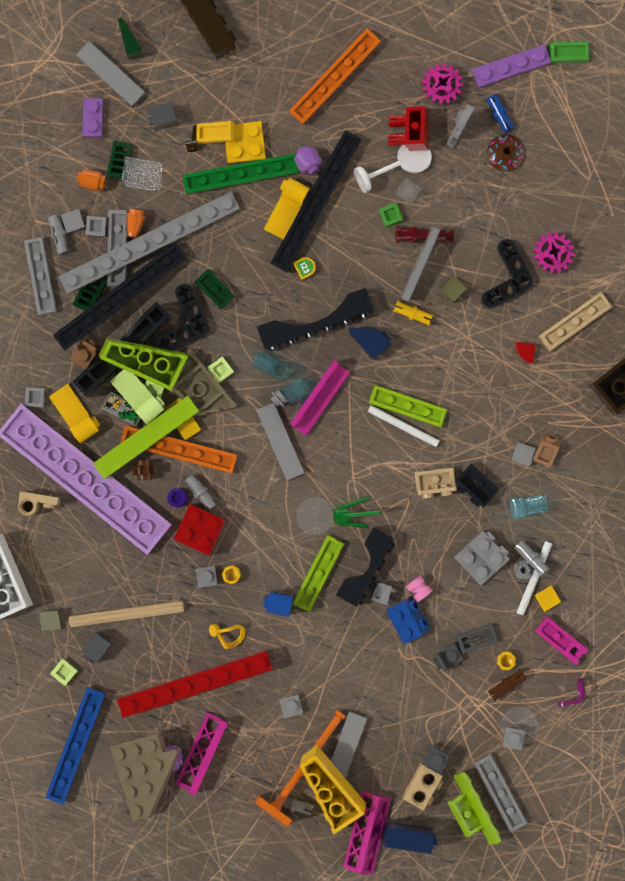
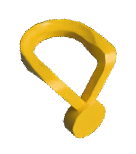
(214, 631)

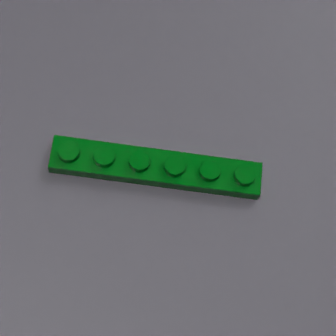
(240, 174)

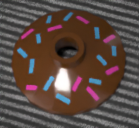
(502, 161)

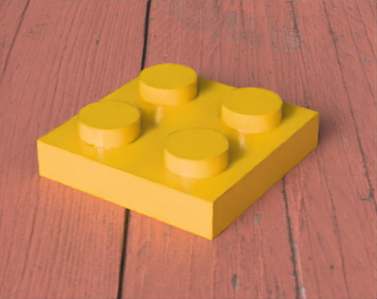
(247, 143)

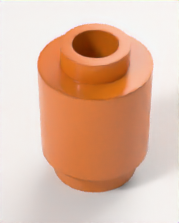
(91, 180)

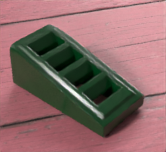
(131, 45)
(116, 175)
(77, 302)

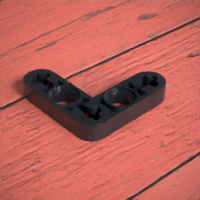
(514, 274)
(189, 327)

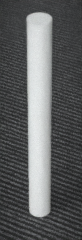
(404, 426)
(533, 580)

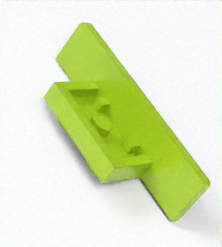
(470, 811)

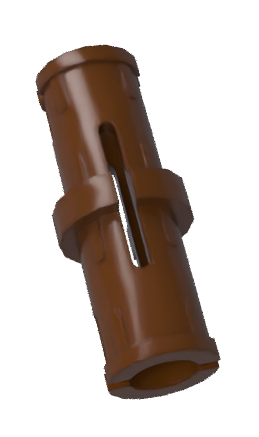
(507, 685)

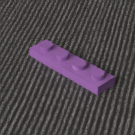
(511, 66)

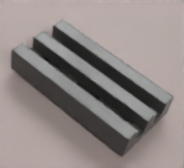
(461, 643)

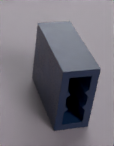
(409, 837)

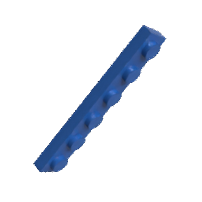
(75, 745)

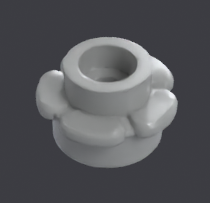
(278, 398)
(518, 570)

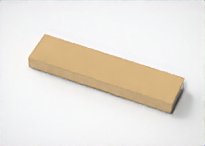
(575, 321)

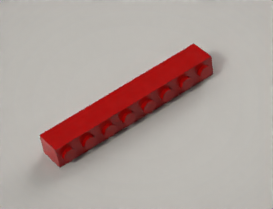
(194, 683)

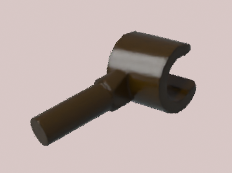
(191, 146)

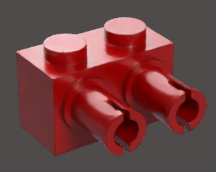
(416, 129)

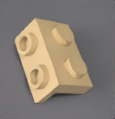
(435, 481)

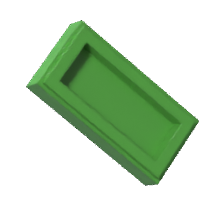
(569, 52)

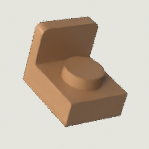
(85, 353)
(546, 450)

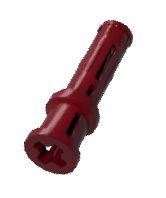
(414, 234)

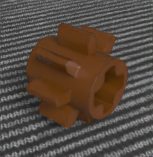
(144, 470)

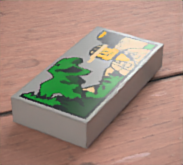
(121, 408)

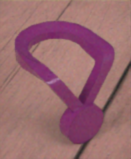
(581, 694)

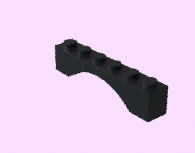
(140, 333)
(277, 333)

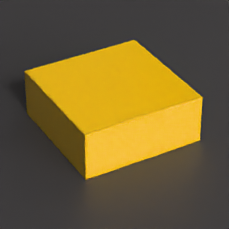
(547, 598)

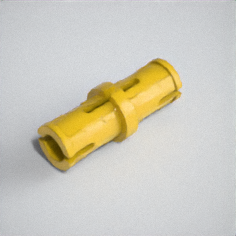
(413, 313)

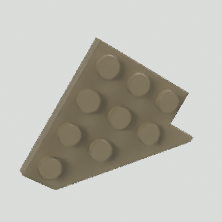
(144, 772)

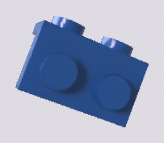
(408, 620)

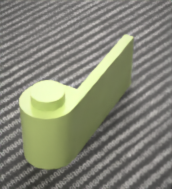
(138, 396)

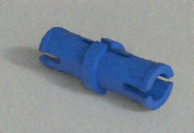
(500, 113)

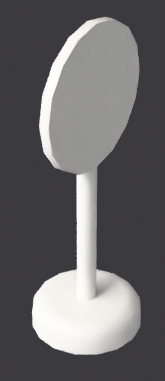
(409, 160)

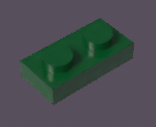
(214, 289)

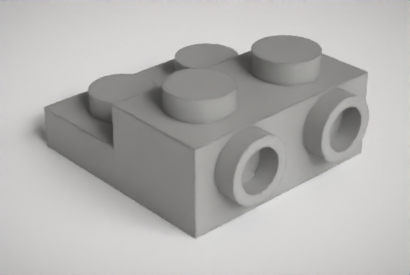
(482, 557)

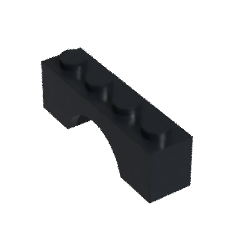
(353, 589)

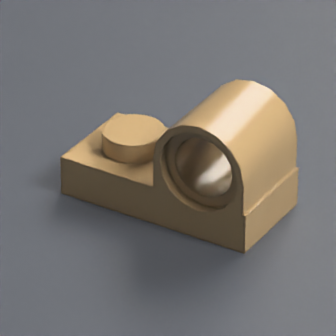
(36, 499)

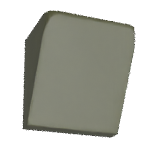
(453, 289)
(50, 620)

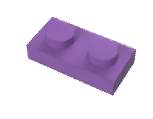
(92, 118)

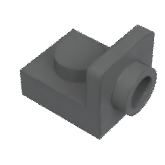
(447, 657)

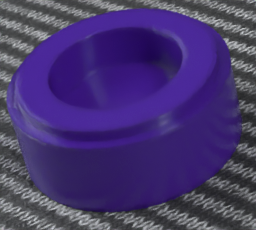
(177, 497)

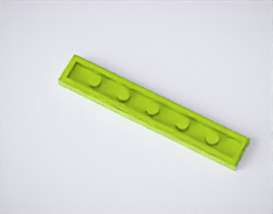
(146, 437)

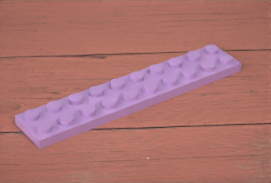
(81, 478)

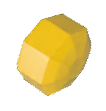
(231, 574)
(506, 660)

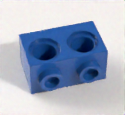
(278, 603)

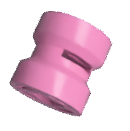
(418, 587)

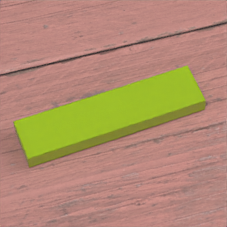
(408, 406)
(318, 573)

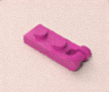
(560, 640)

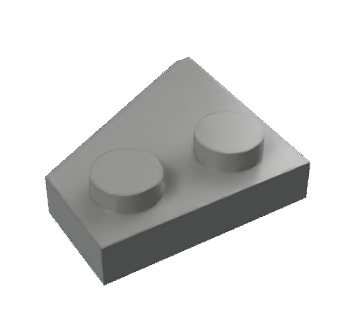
(461, 121)

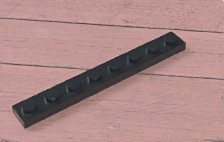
(316, 201)
(119, 296)

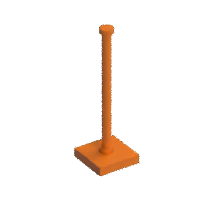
(275, 807)

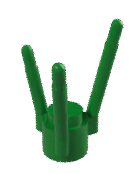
(343, 515)

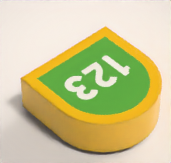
(305, 267)

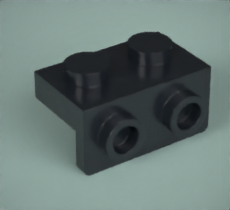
(476, 485)

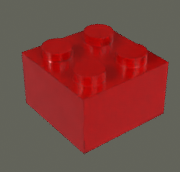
(199, 530)

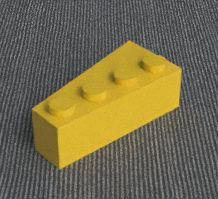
(331, 789)

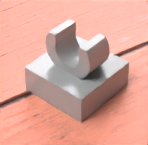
(381, 593)

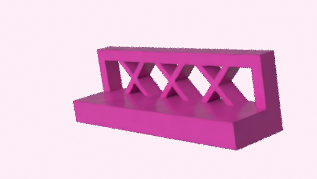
(319, 398)
(208, 756)
(370, 835)

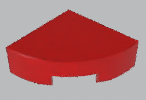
(525, 351)

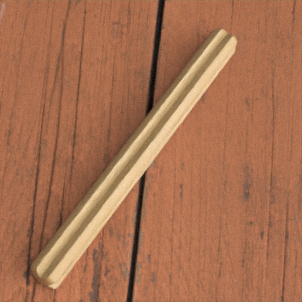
(126, 613)

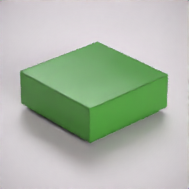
(390, 215)

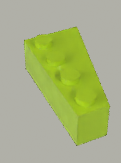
(149, 362)

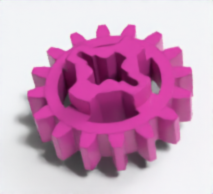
(447, 89)
(545, 255)

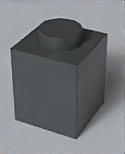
(162, 116)
(96, 648)
(435, 758)

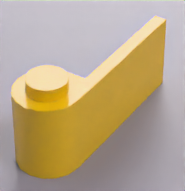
(287, 208)
(74, 413)

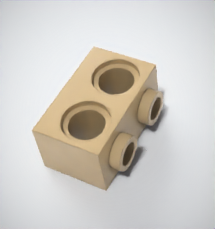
(417, 784)

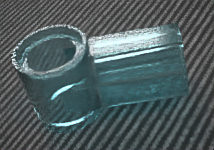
(269, 365)
(524, 506)

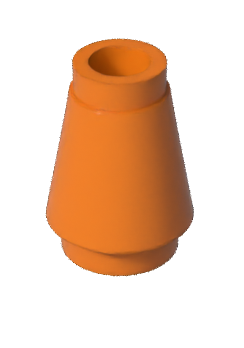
(134, 222)

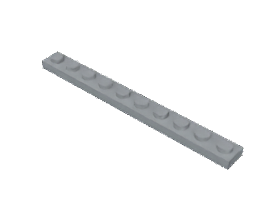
(149, 243)

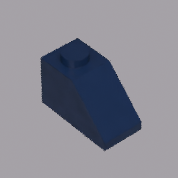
(371, 340)

